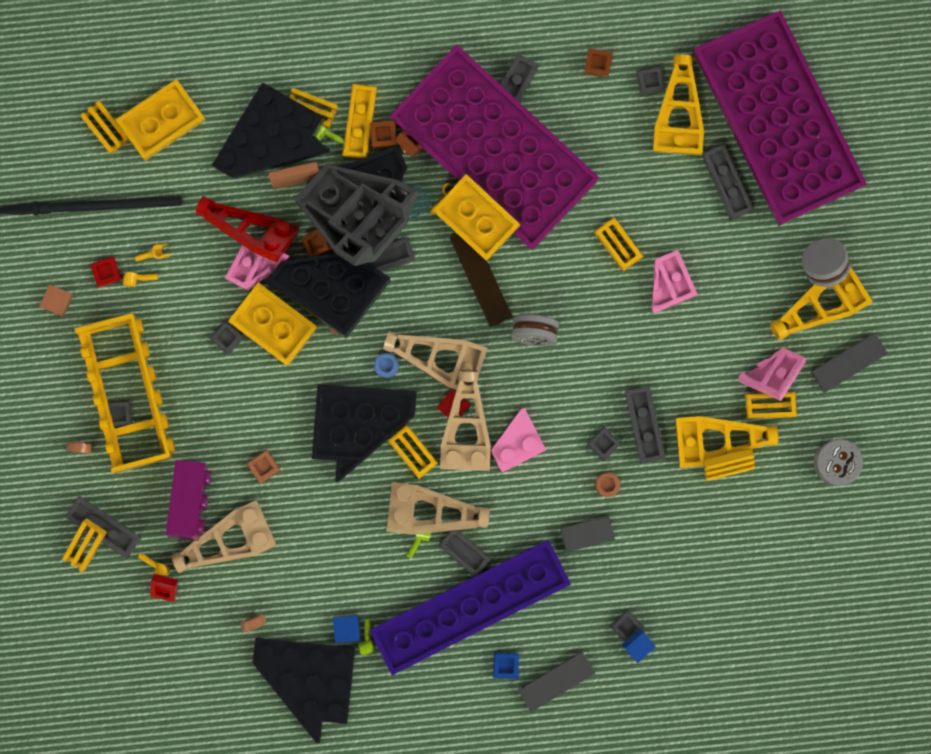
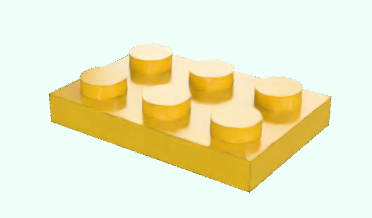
(160, 120)
(476, 217)
(273, 324)

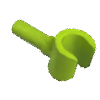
(324, 132)
(424, 536)
(367, 646)

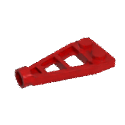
(271, 245)

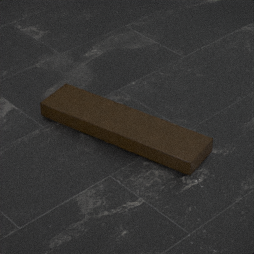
(482, 282)

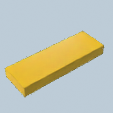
(358, 122)

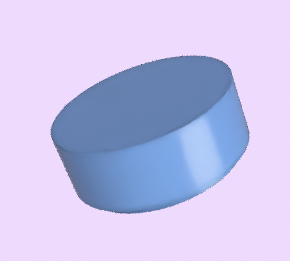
(386, 365)

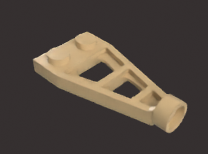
(469, 355)
(466, 456)
(402, 506)
(254, 528)

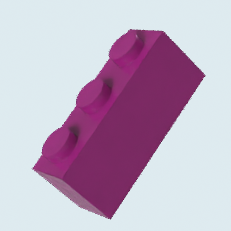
(188, 500)

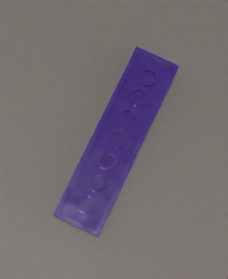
(470, 607)

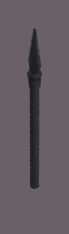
(47, 207)

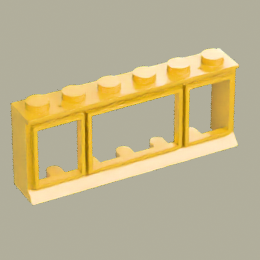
(100, 399)

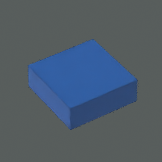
(346, 628)
(638, 645)
(506, 665)

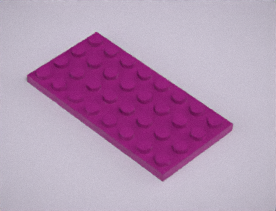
(779, 117)
(491, 137)

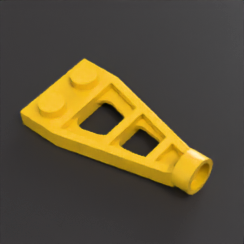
(680, 140)
(850, 293)
(690, 438)

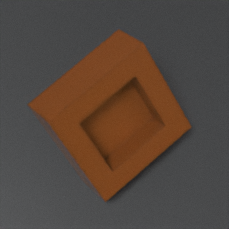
(598, 63)
(383, 134)
(408, 144)
(316, 244)

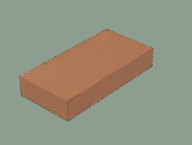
(293, 175)

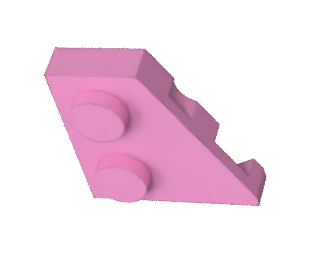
(251, 268)
(670, 282)
(774, 374)
(517, 443)

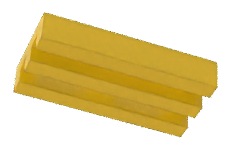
(92, 112)
(330, 115)
(630, 261)
(749, 406)
(729, 464)
(426, 468)
(75, 560)

